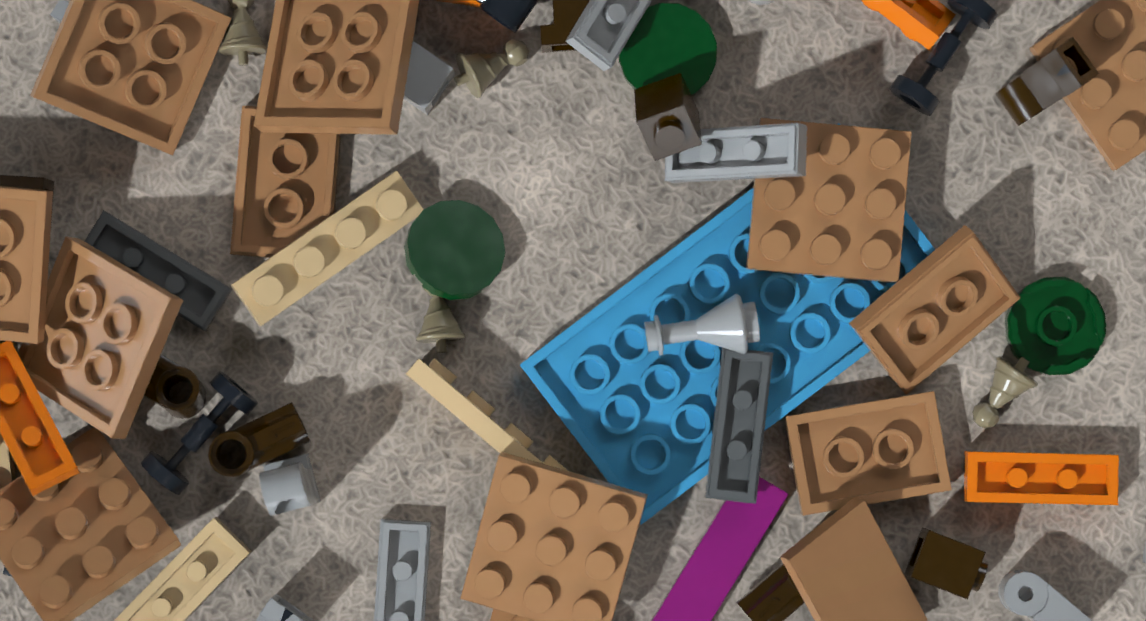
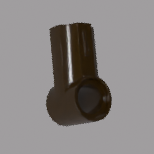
(164, 378)
(263, 440)
(772, 597)

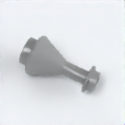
(726, 325)

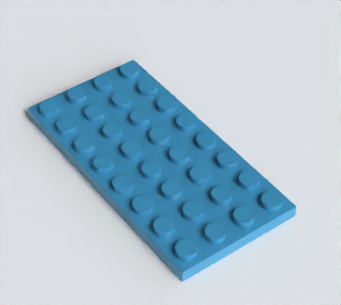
(653, 415)

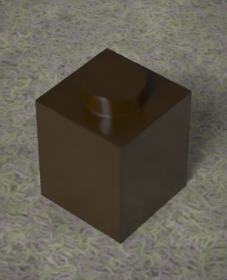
(667, 116)
(947, 564)

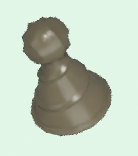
(242, 34)
(481, 69)
(439, 324)
(1007, 384)

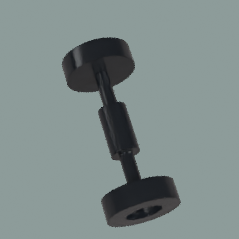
(914, 92)
(165, 471)

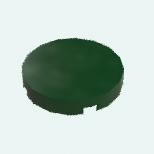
(667, 43)
(454, 249)
(1037, 331)

